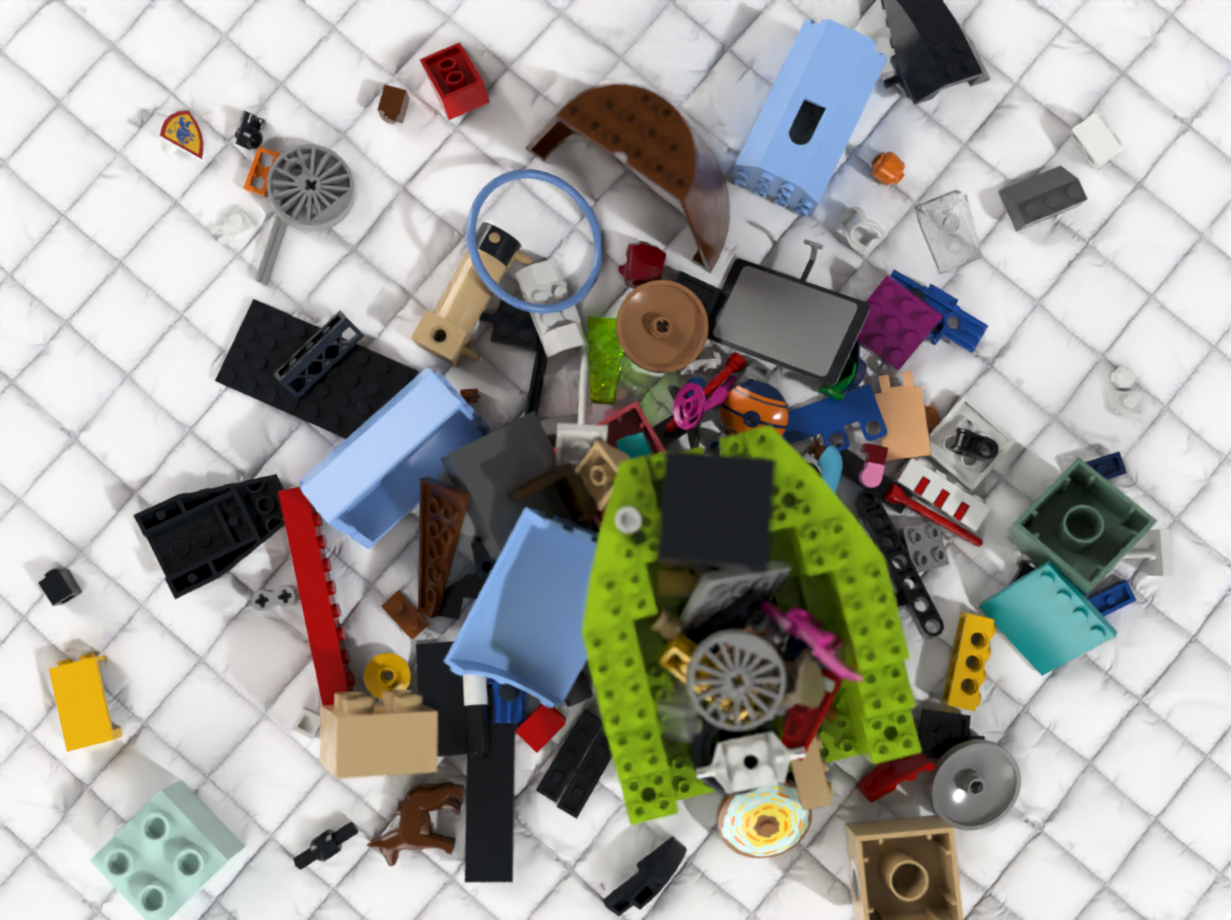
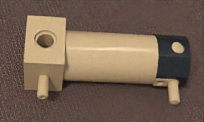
(467, 297)

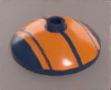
(754, 400)

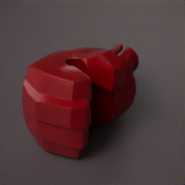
(643, 264)

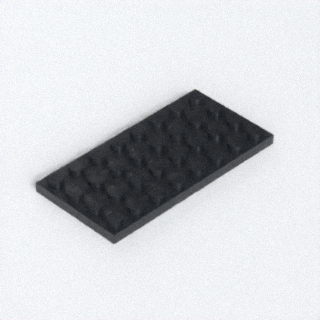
(337, 401)

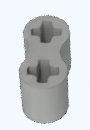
(275, 598)

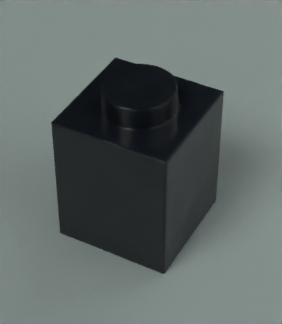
(59, 586)

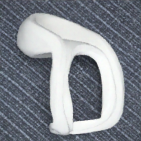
(850, 220)

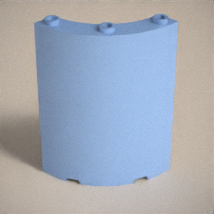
(531, 610)

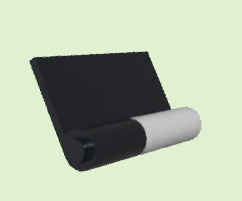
(459, 703)

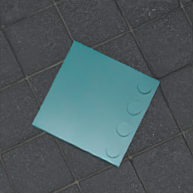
(1047, 618)

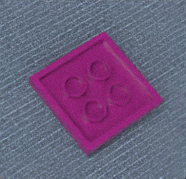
(896, 322)

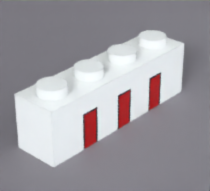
(942, 495)

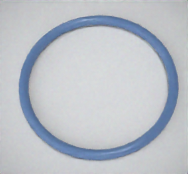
(480, 268)

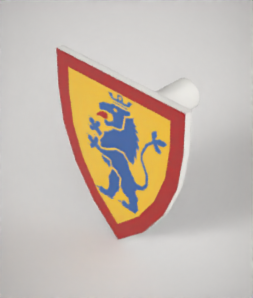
(182, 133)

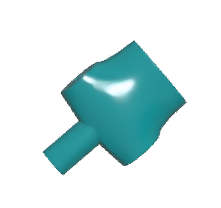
(634, 445)

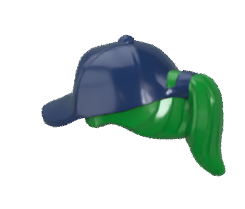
(850, 377)

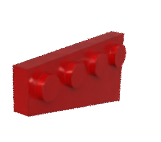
(805, 721)

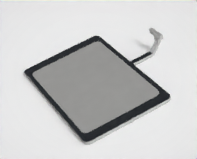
(787, 319)

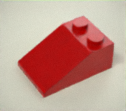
(455, 80)

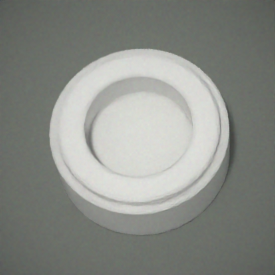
(628, 519)

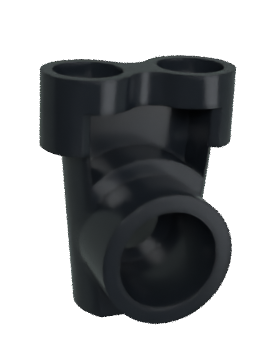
(248, 133)

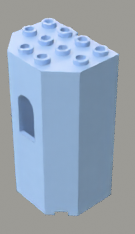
(832, 70)
(378, 469)

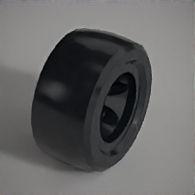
(702, 749)

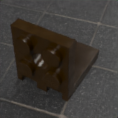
(569, 487)

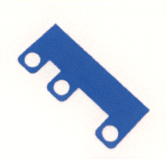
(831, 416)

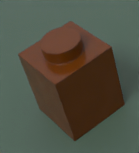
(393, 104)

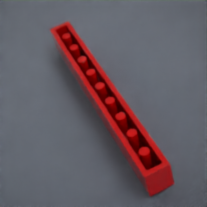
(317, 595)

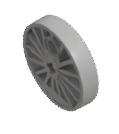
(321, 182)
(736, 691)

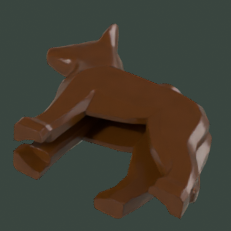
(415, 821)

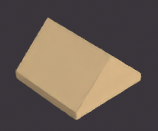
(599, 471)

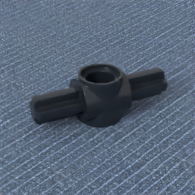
(326, 845)

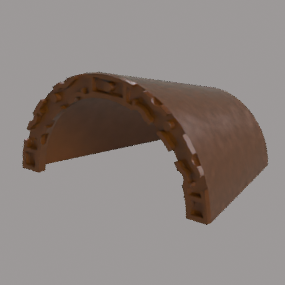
(657, 146)

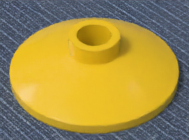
(375, 674)

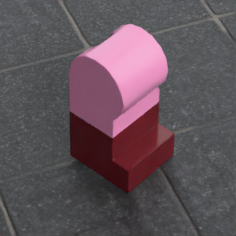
(873, 465)

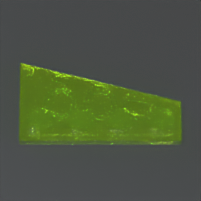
(605, 360)

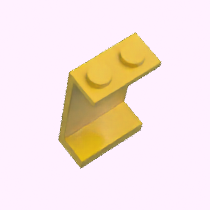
(82, 702)

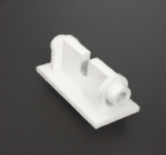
(708, 363)

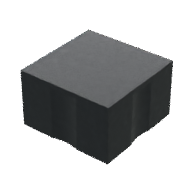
(716, 512)

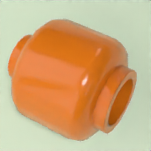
(888, 168)

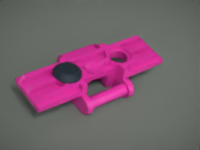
(808, 629)

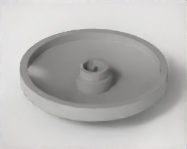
(974, 784)

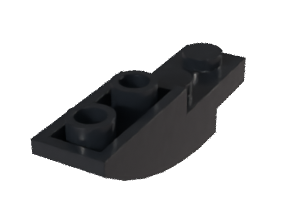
(653, 875)

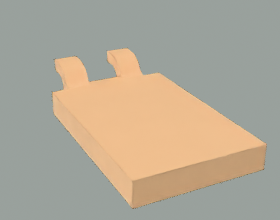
(904, 418)

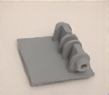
(924, 546)

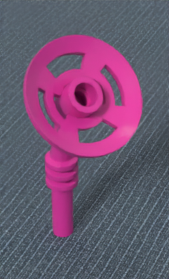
(696, 404)

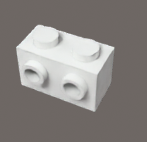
(1096, 140)

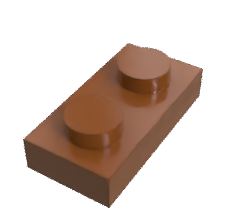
(405, 614)

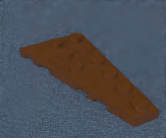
(439, 531)

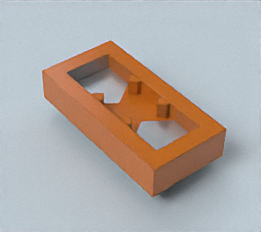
(258, 174)

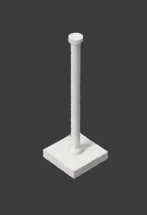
(577, 439)
(1157, 553)

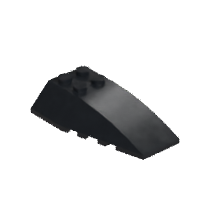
(931, 48)
(211, 530)

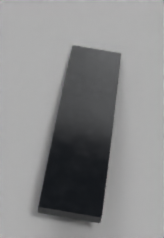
(491, 806)

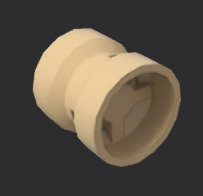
(664, 624)

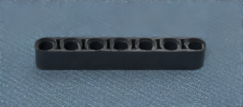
(899, 575)

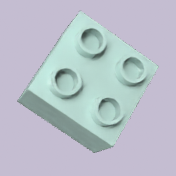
(167, 853)

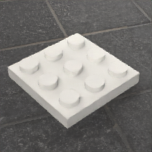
(969, 416)

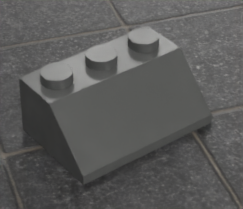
(1042, 197)

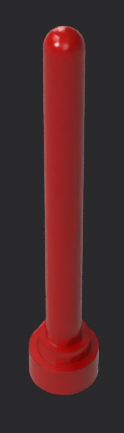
(734, 364)
(895, 495)

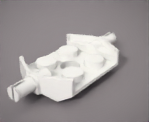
(729, 762)

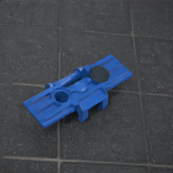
(969, 329)
(508, 703)

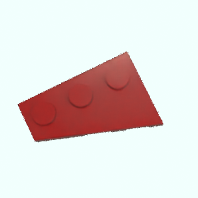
(890, 773)

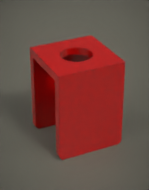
(541, 727)

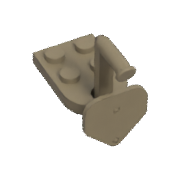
(802, 680)

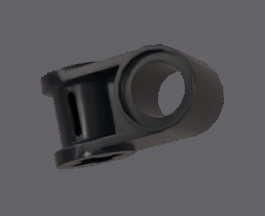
(969, 444)

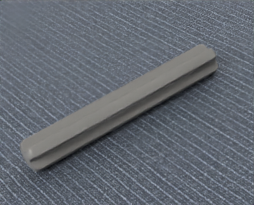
(272, 248)

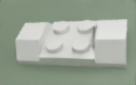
(544, 285)

